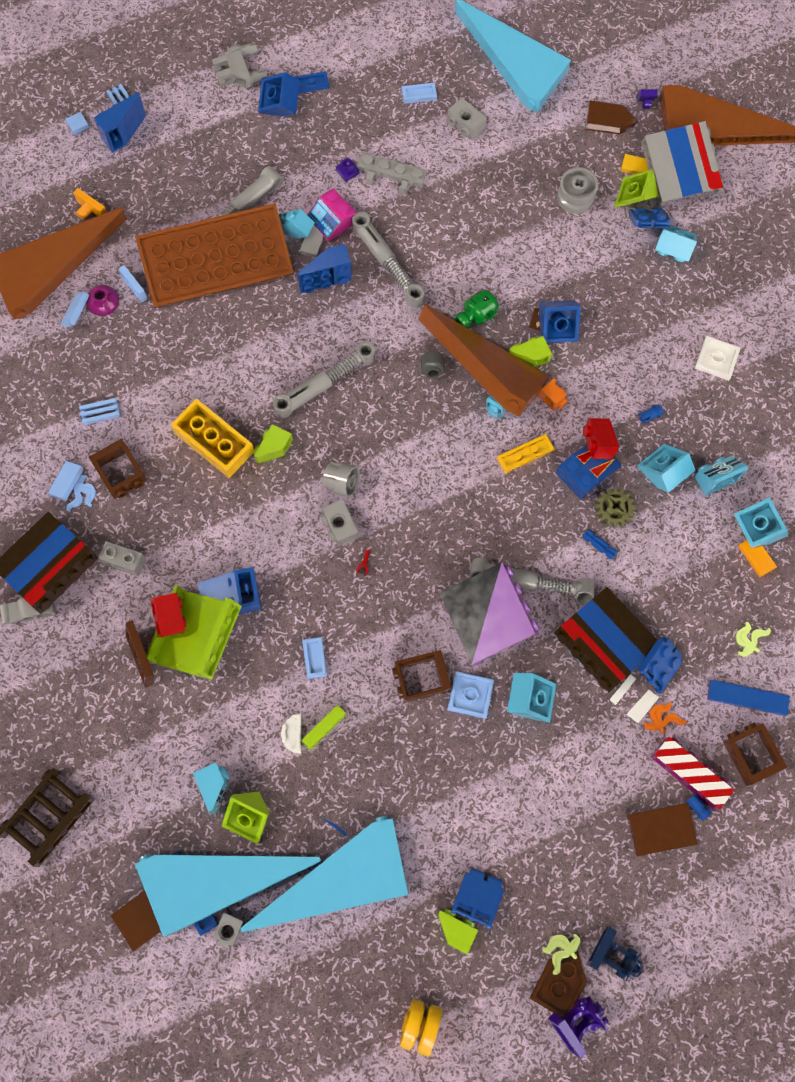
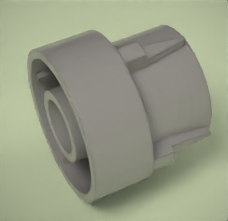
(341, 478)

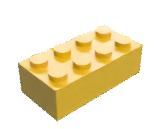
(212, 438)

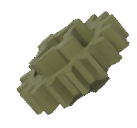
(620, 512)

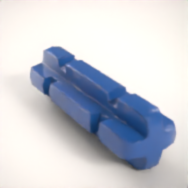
(600, 544)

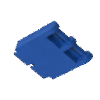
(644, 218)
(661, 663)
(478, 897)

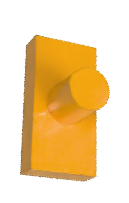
(88, 205)

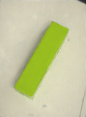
(323, 727)

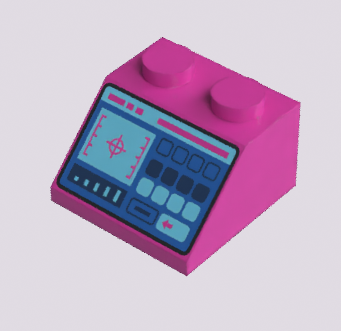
(331, 214)

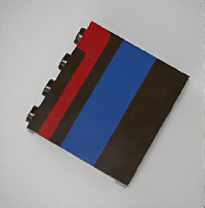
(45, 562)
(606, 639)

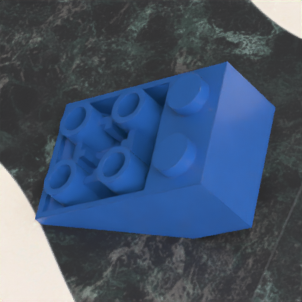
(120, 122)
(327, 269)
(237, 585)

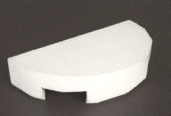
(292, 733)

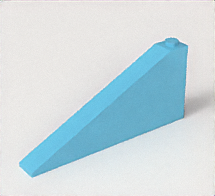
(524, 63)
(355, 875)
(196, 886)

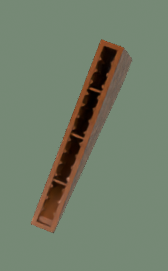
(727, 122)
(40, 266)
(503, 375)

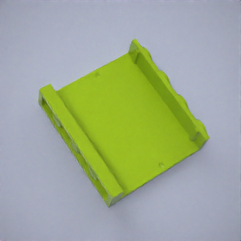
(204, 639)

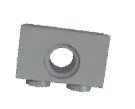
(466, 119)
(339, 512)
(122, 558)

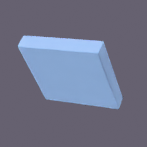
(470, 695)

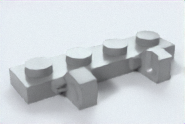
(403, 173)

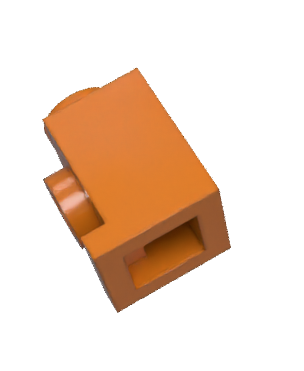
(553, 395)

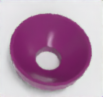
(104, 306)

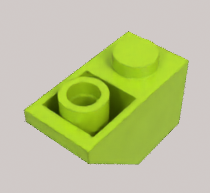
(533, 352)
(274, 444)
(457, 933)

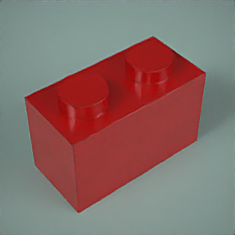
(600, 438)
(168, 615)

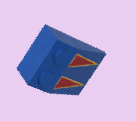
(583, 473)

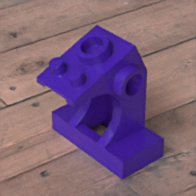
(571, 1035)

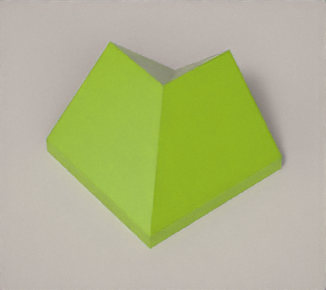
(637, 188)
(246, 815)

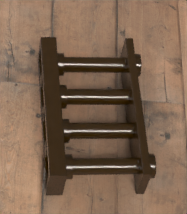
(51, 836)

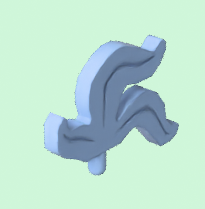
(86, 488)

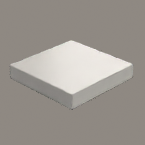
(717, 358)

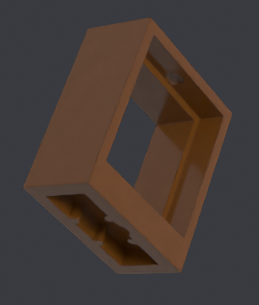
(110, 453)
(441, 672)
(739, 761)

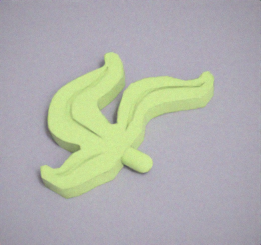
(750, 646)
(562, 942)

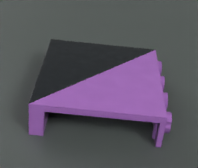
(489, 612)

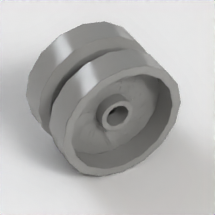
(577, 190)

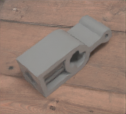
(23, 611)

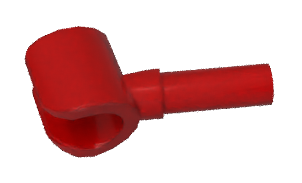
(364, 562)

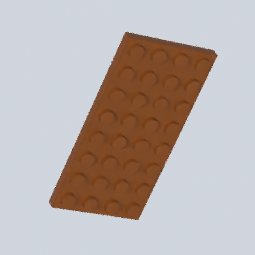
(214, 255)

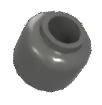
(432, 364)

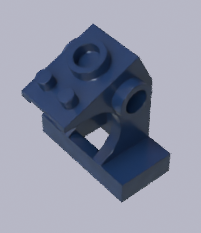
(631, 964)

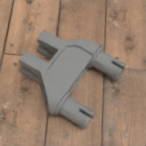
(232, 67)

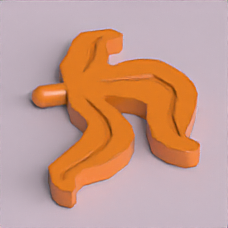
(655, 715)

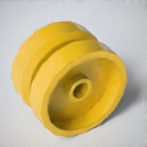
(420, 1027)

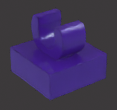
(647, 97)
(347, 169)

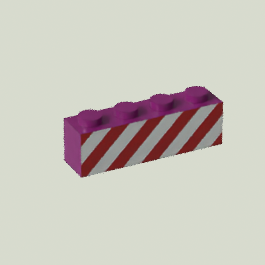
(692, 773)

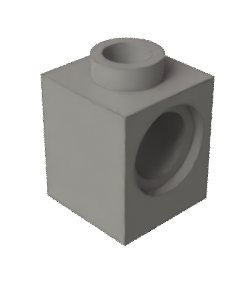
(235, 922)

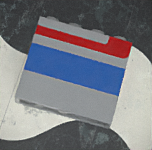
(682, 162)

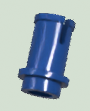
(655, 411)
(699, 807)

